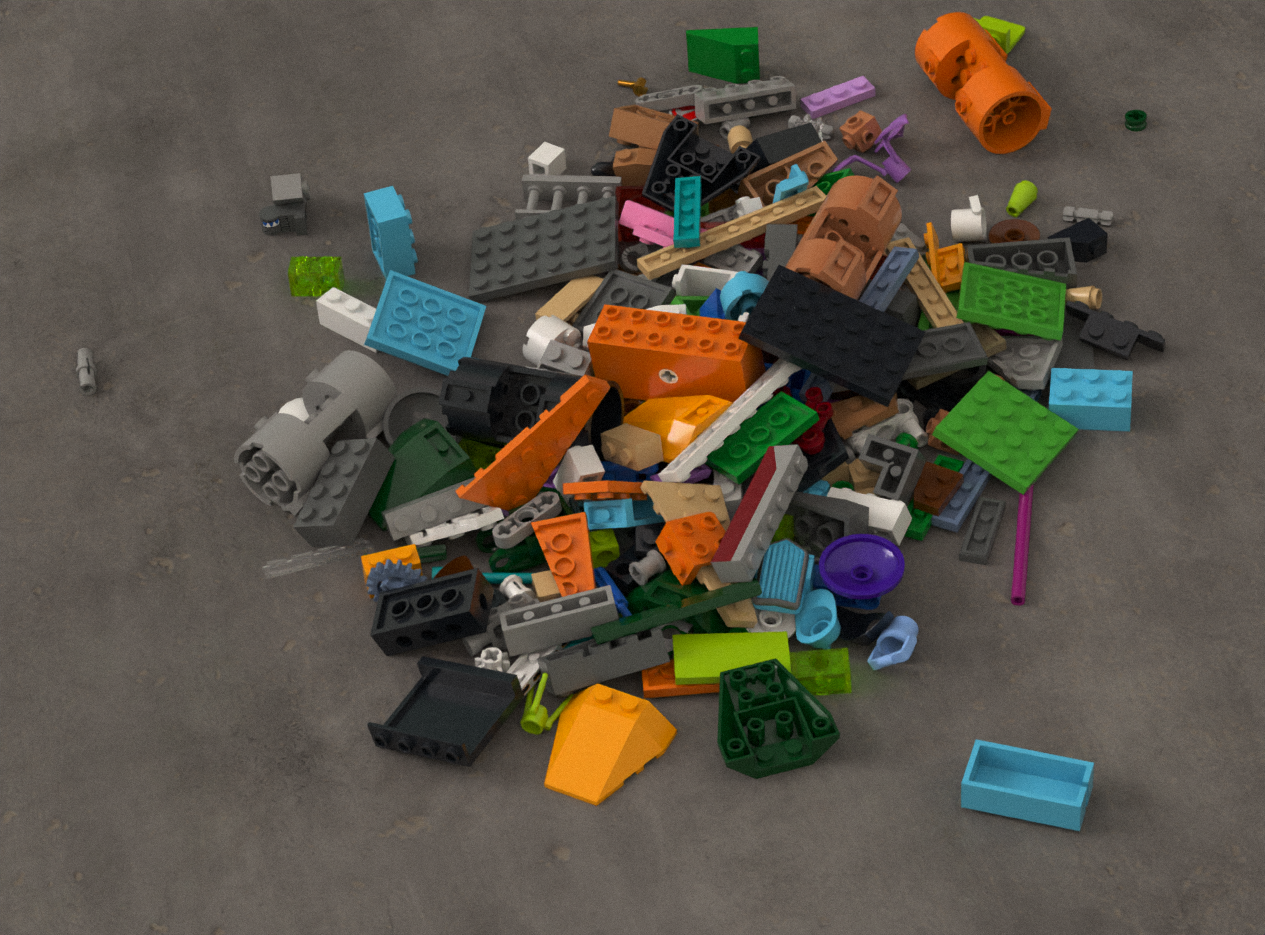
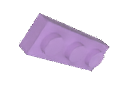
(837, 97)

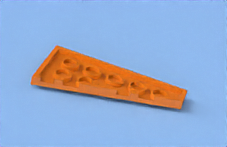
(535, 452)

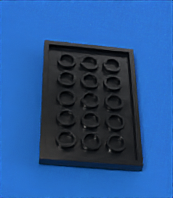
(832, 335)

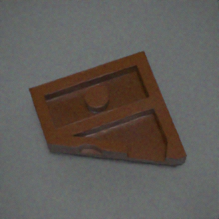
(936, 488)

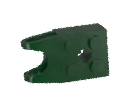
(522, 555)

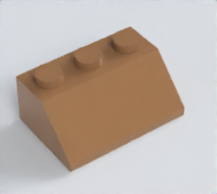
(639, 126)

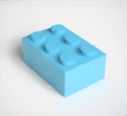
(390, 231)
(1092, 398)

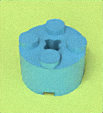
(742, 294)

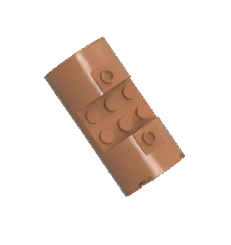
(848, 234)

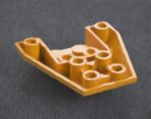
(677, 419)

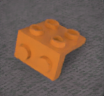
(690, 544)

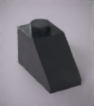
(1086, 239)

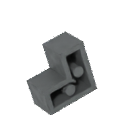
(898, 466)

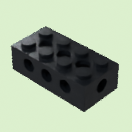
(432, 612)

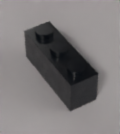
(783, 144)

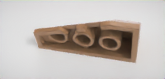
(813, 161)
(633, 165)

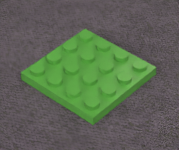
(1012, 301)
(1005, 432)

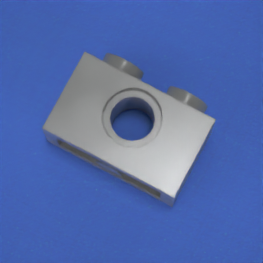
(289, 189)

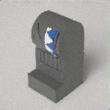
(284, 218)

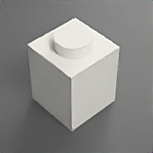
(547, 160)

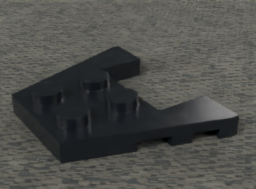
(826, 460)

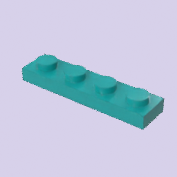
(687, 212)

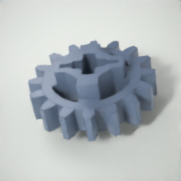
(392, 577)

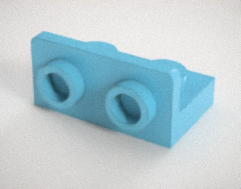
(795, 184)

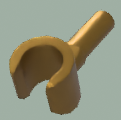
(638, 86)

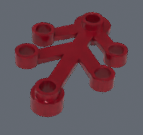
(812, 439)

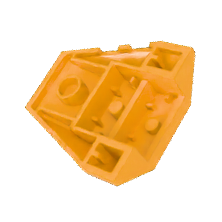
(604, 741)

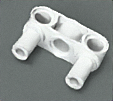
(904, 421)

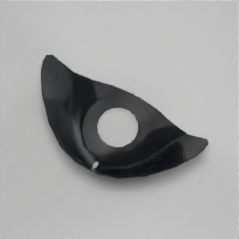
(855, 625)

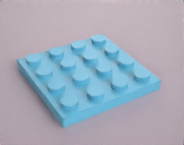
(424, 324)

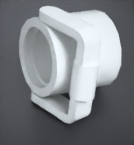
(969, 223)

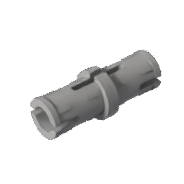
(86, 371)

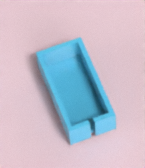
(1027, 785)

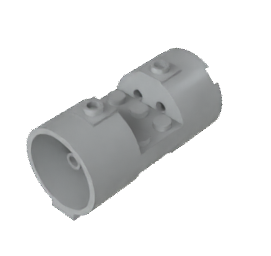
(287, 454)

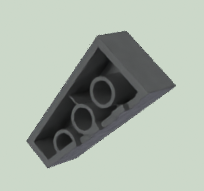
(1037, 258)
(594, 663)

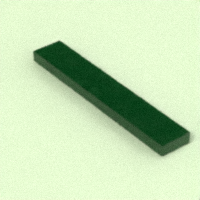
(675, 611)

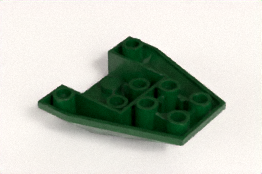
(423, 464)
(665, 589)
(770, 721)

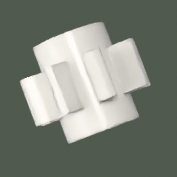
(493, 659)

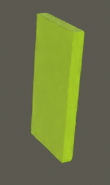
(703, 656)

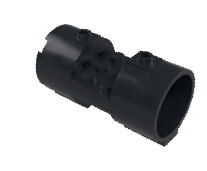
(501, 399)

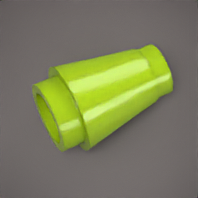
(1023, 196)

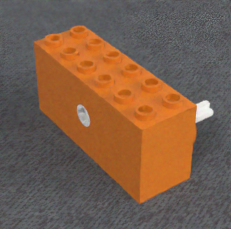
(673, 354)

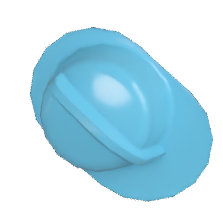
(818, 620)

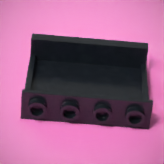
(450, 712)

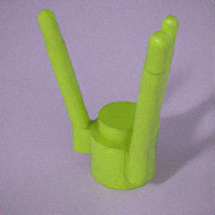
(535, 715)

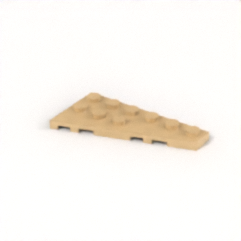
(687, 499)

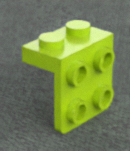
(1004, 32)

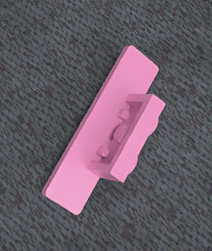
(649, 224)

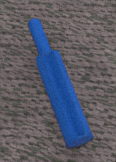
(603, 579)

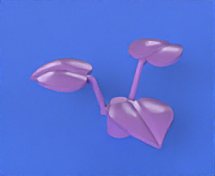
(893, 164)

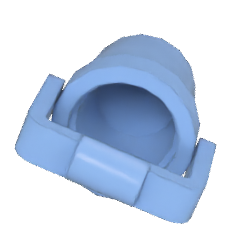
(894, 643)

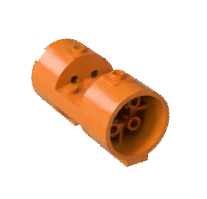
(988, 93)

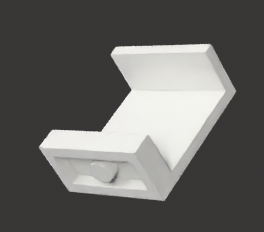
(700, 280)

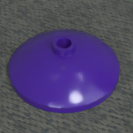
(861, 566)

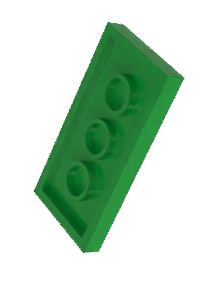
(773, 425)

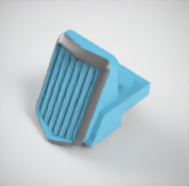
(784, 577)

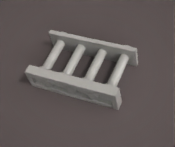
(564, 188)

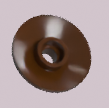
(1013, 231)

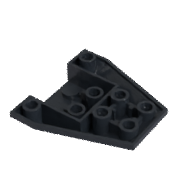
(688, 155)

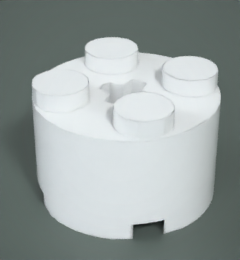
(549, 329)

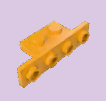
(944, 262)

